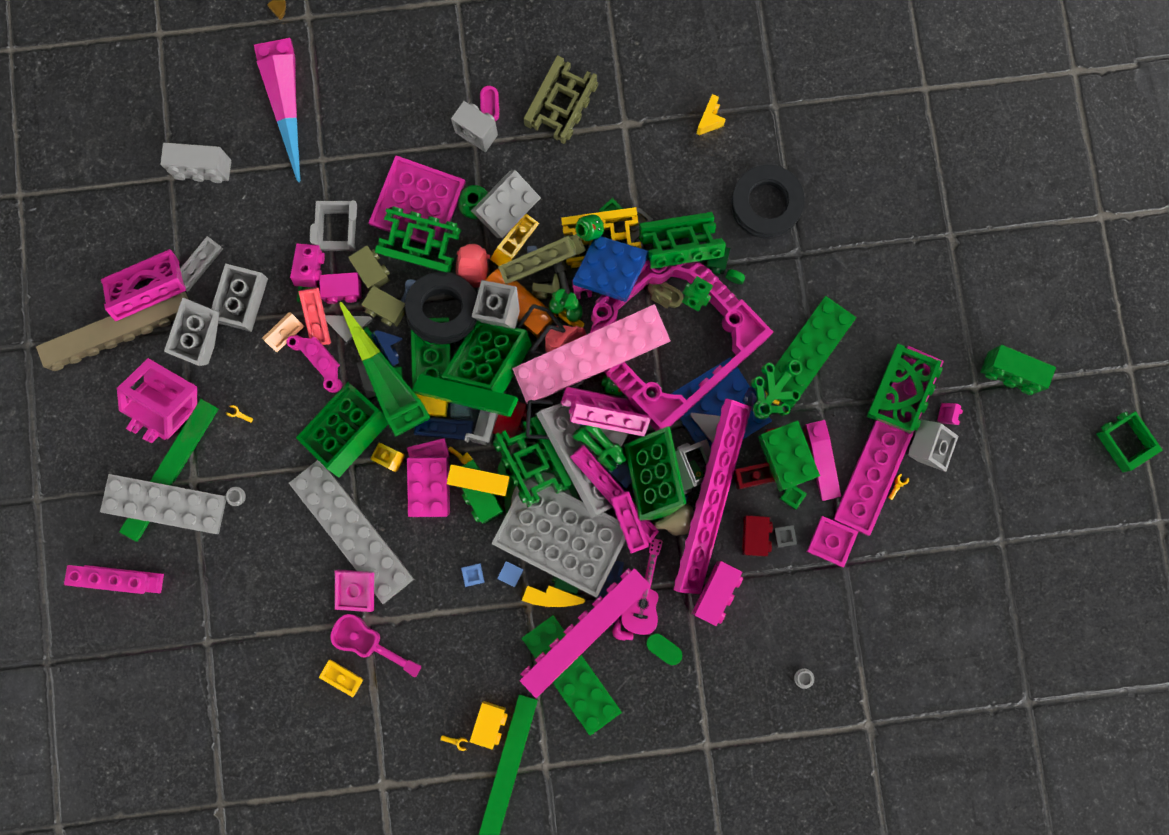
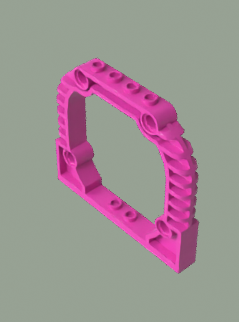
(746, 337)

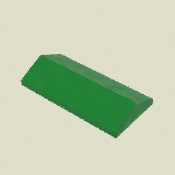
(428, 357)

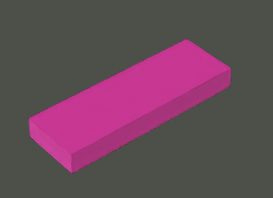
(629, 522)

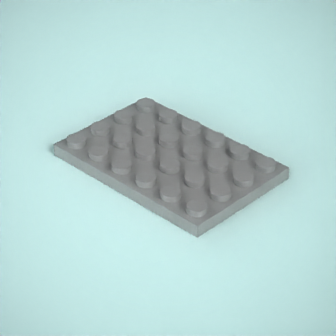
(562, 538)

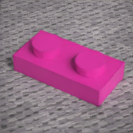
(431, 448)

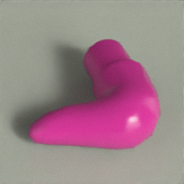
(621, 635)

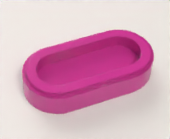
(490, 101)

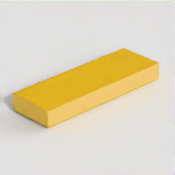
(478, 480)

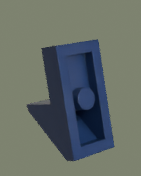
(384, 342)

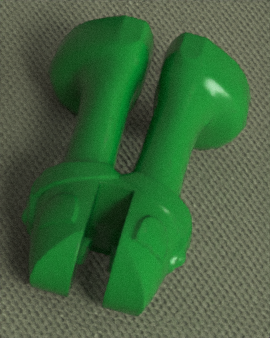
(569, 301)
(614, 449)

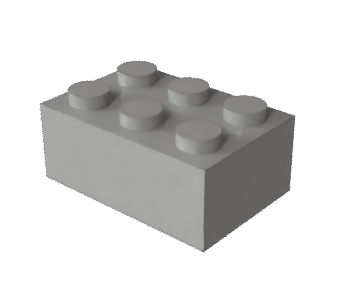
(196, 162)
(506, 204)
(239, 297)

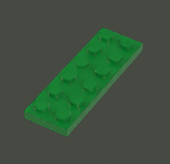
(814, 345)
(577, 683)

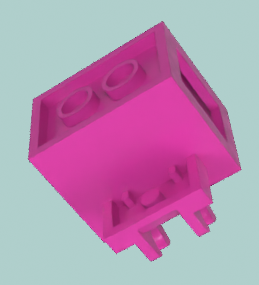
(158, 403)

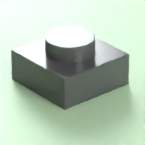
(785, 536)

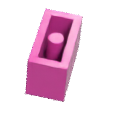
(340, 287)

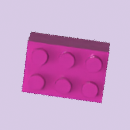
(428, 486)
(717, 593)

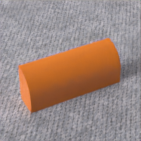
(538, 319)

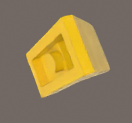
(710, 120)
(387, 457)

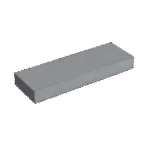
(199, 262)

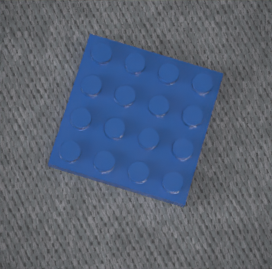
(731, 387)

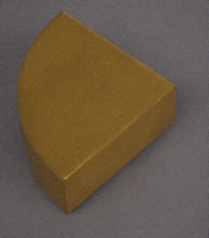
(278, 7)

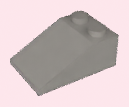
(193, 333)

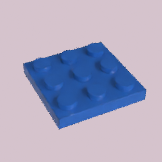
(610, 268)

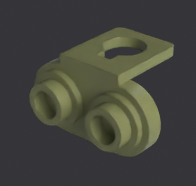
(665, 295)

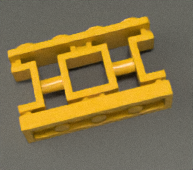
(607, 217)

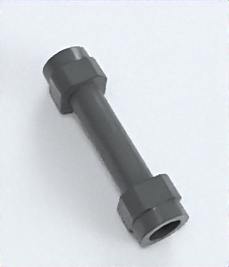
(560, 270)

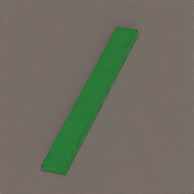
(176, 459)
(508, 765)

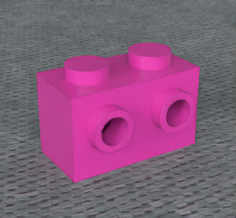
(307, 265)

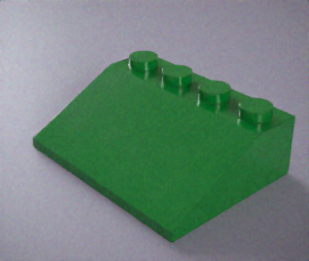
(488, 357)
(342, 429)
(655, 475)

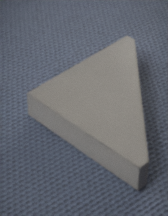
(340, 325)
(707, 424)

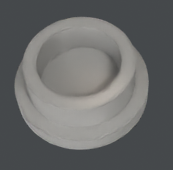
(235, 496)
(804, 678)

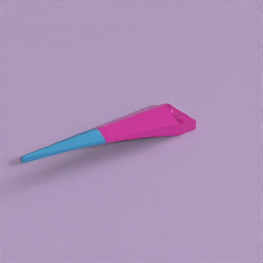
(277, 70)

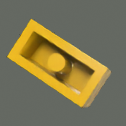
(488, 724)

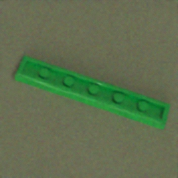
(465, 395)

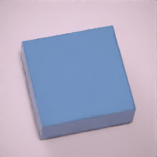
(510, 574)
(472, 575)

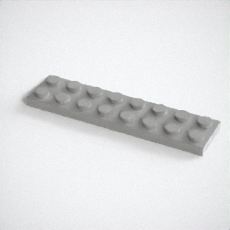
(351, 530)

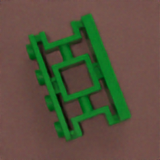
(677, 229)
(414, 253)
(546, 456)

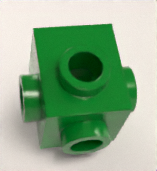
(697, 293)

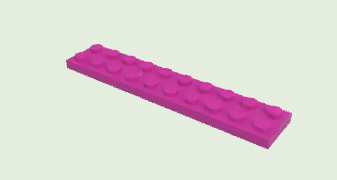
(879, 460)
(712, 497)

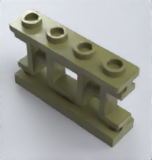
(548, 93)
(541, 258)

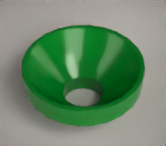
(463, 204)

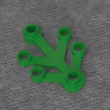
(774, 390)

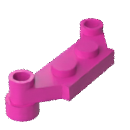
(320, 358)

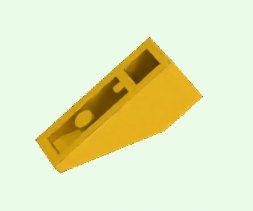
(514, 240)

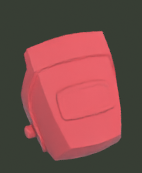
(472, 264)
(556, 339)

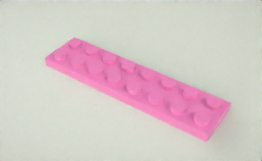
(591, 354)

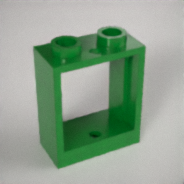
(1142, 432)

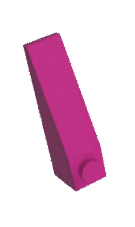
(821, 450)

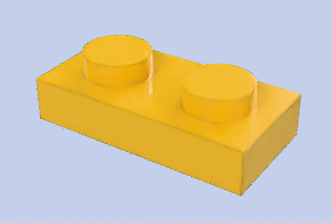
(341, 678)

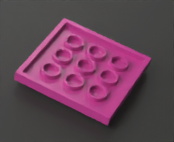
(417, 190)

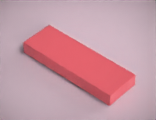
(314, 315)

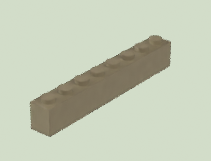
(106, 334)

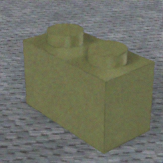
(369, 268)
(384, 306)

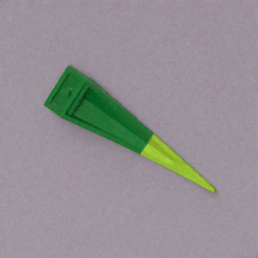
(397, 400)

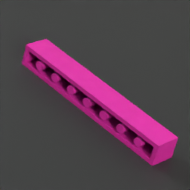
(584, 633)

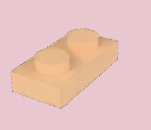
(286, 327)

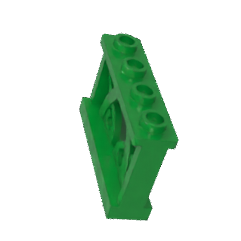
(882, 403)

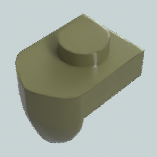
(543, 291)

